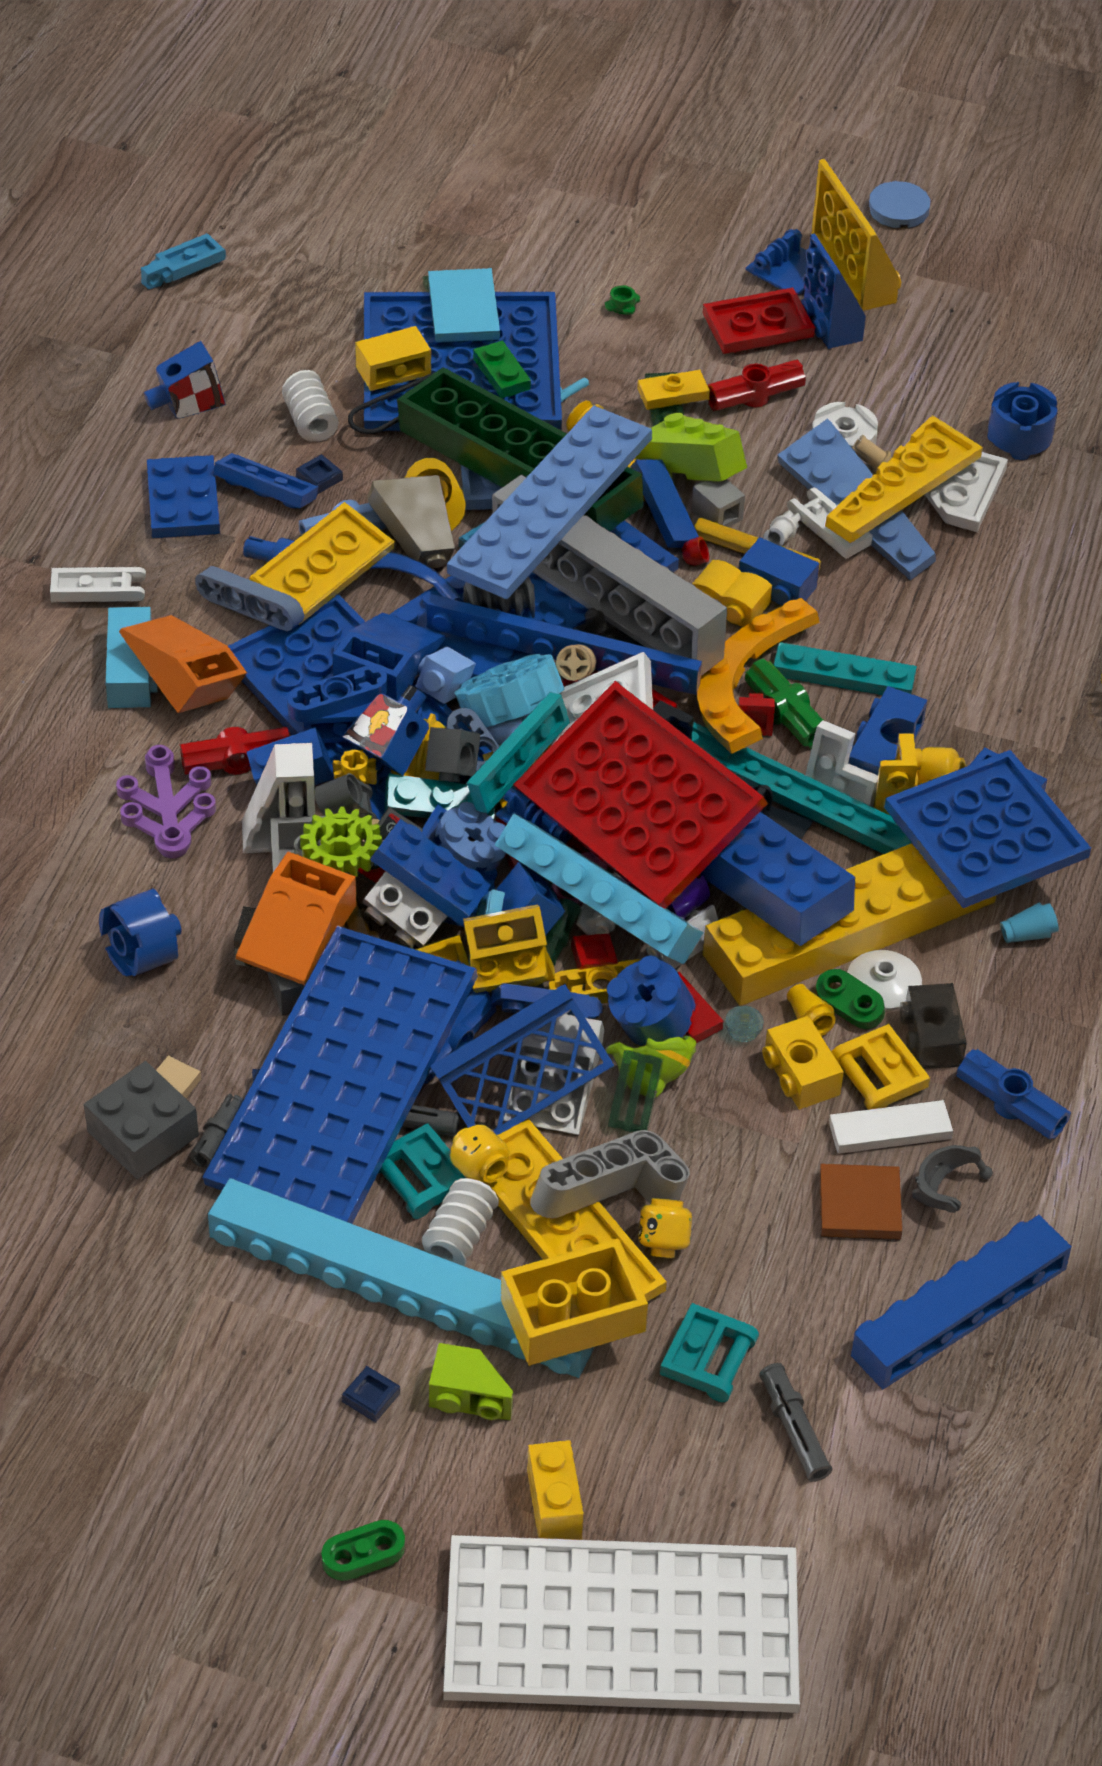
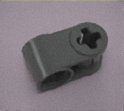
(346, 793)

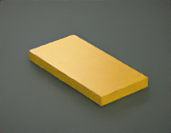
(325, 559)

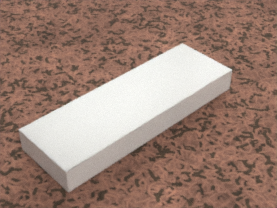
(890, 1126)

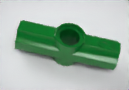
(791, 700)

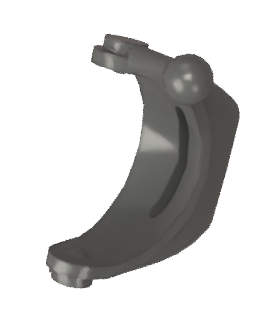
(940, 1164)

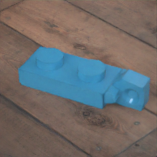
(182, 261)

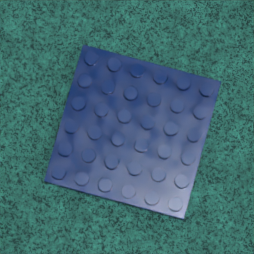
(525, 326)

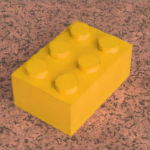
(573, 1301)

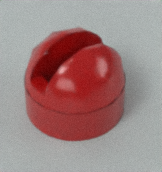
(695, 551)

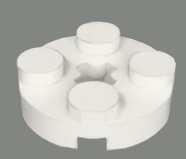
(855, 421)

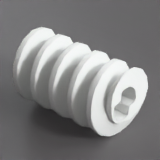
(310, 406)
(460, 1220)

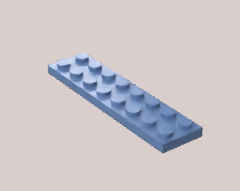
(549, 502)

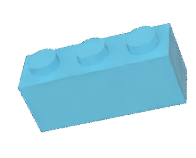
(126, 678)

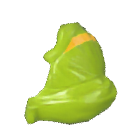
(676, 1054)

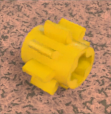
(358, 764)

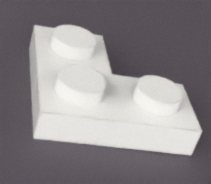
(830, 764)

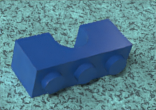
(888, 717)

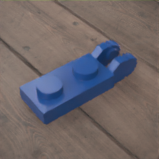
(517, 997)

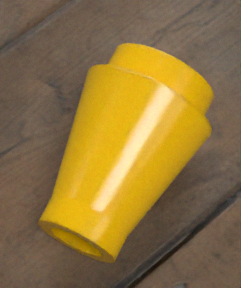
(808, 1004)

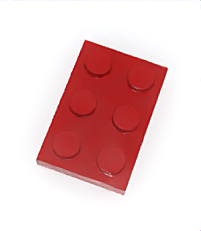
(758, 320)

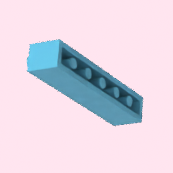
(599, 889)

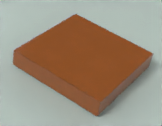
(860, 1201)

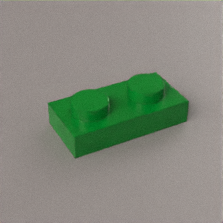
(501, 369)

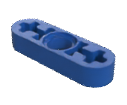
(311, 693)

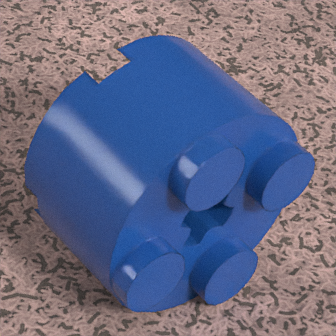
(1022, 419)
(140, 933)
(650, 1001)

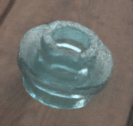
(742, 1030)

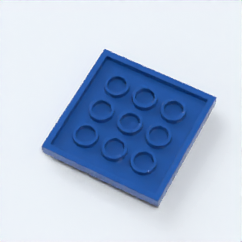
(987, 828)

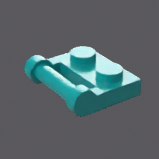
(429, 1161)
(696, 1346)

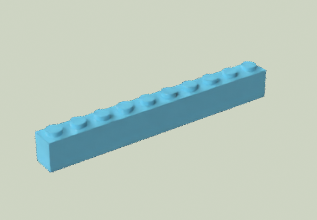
(371, 1266)

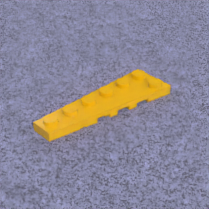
(915, 469)

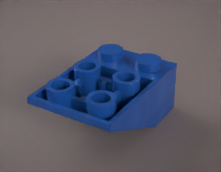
(829, 300)
(388, 644)

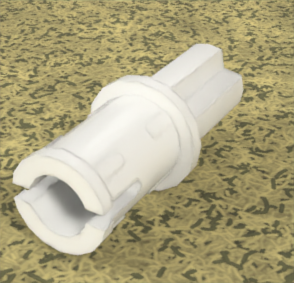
(783, 528)

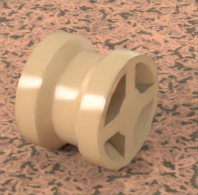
(569, 662)

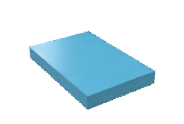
(463, 305)

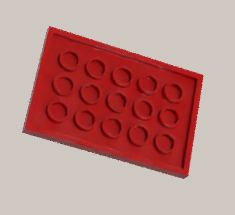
(640, 795)

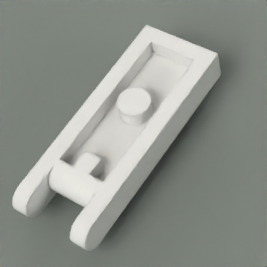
(814, 516)
(96, 584)

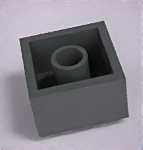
(141, 1119)

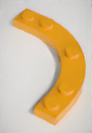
(715, 693)

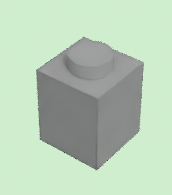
(718, 502)

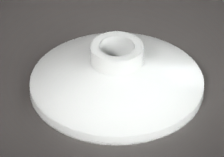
(887, 974)

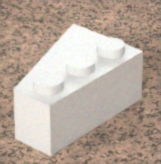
(282, 792)

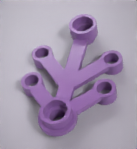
(172, 837)

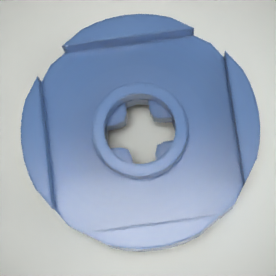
(467, 821)

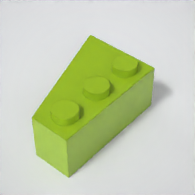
(695, 448)

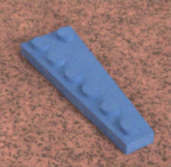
(832, 466)

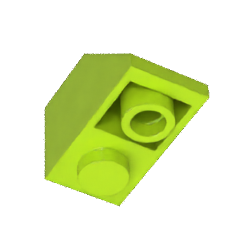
(468, 1384)

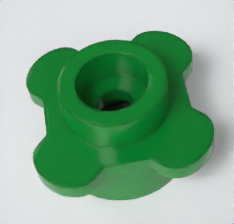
(622, 300)

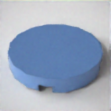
(899, 204)

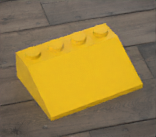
(852, 243)

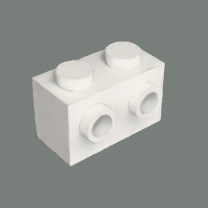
(404, 911)

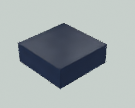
(320, 473)
(371, 1394)

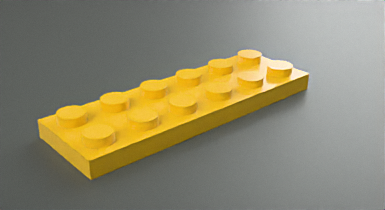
(576, 1230)

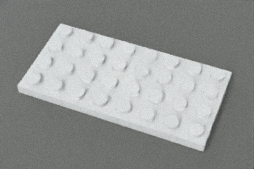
(622, 1624)

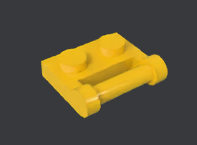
(888, 1060)

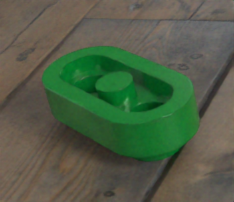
(849, 996)
(361, 1549)

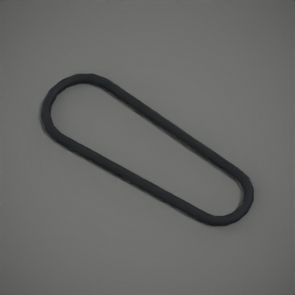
(376, 400)

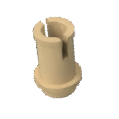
(870, 452)

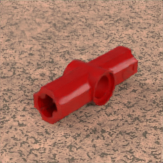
(756, 385)
(228, 749)

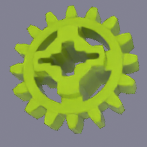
(341, 840)

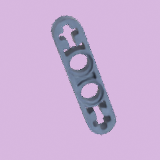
(222, 589)

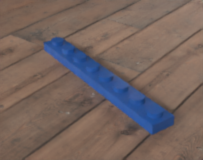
(545, 638)

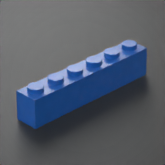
(959, 1301)

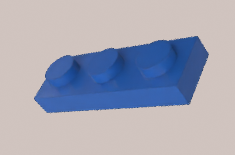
(265, 481)

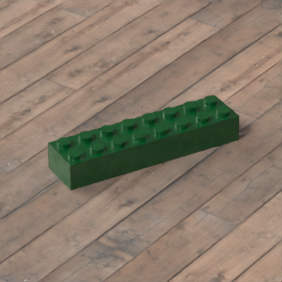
(498, 439)

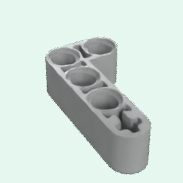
(629, 1162)

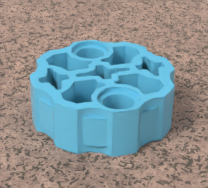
(510, 689)

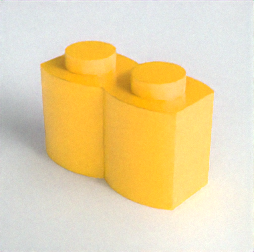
(741, 592)

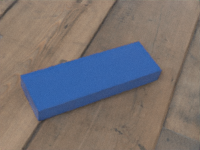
(665, 503)

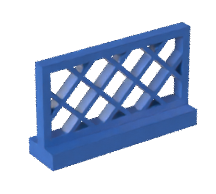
(506, 1035)

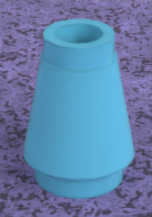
(1031, 924)

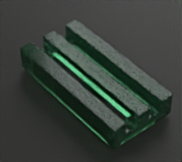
(642, 1059)

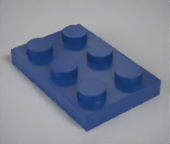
(183, 496)
(431, 871)

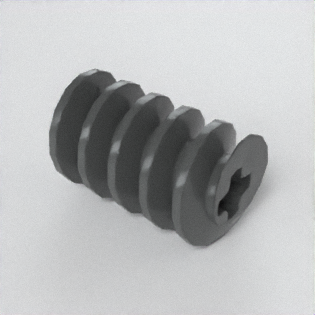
(521, 598)

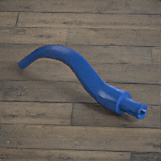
(267, 550)

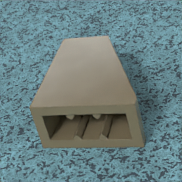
(415, 517)

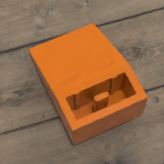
(184, 662)
(297, 917)

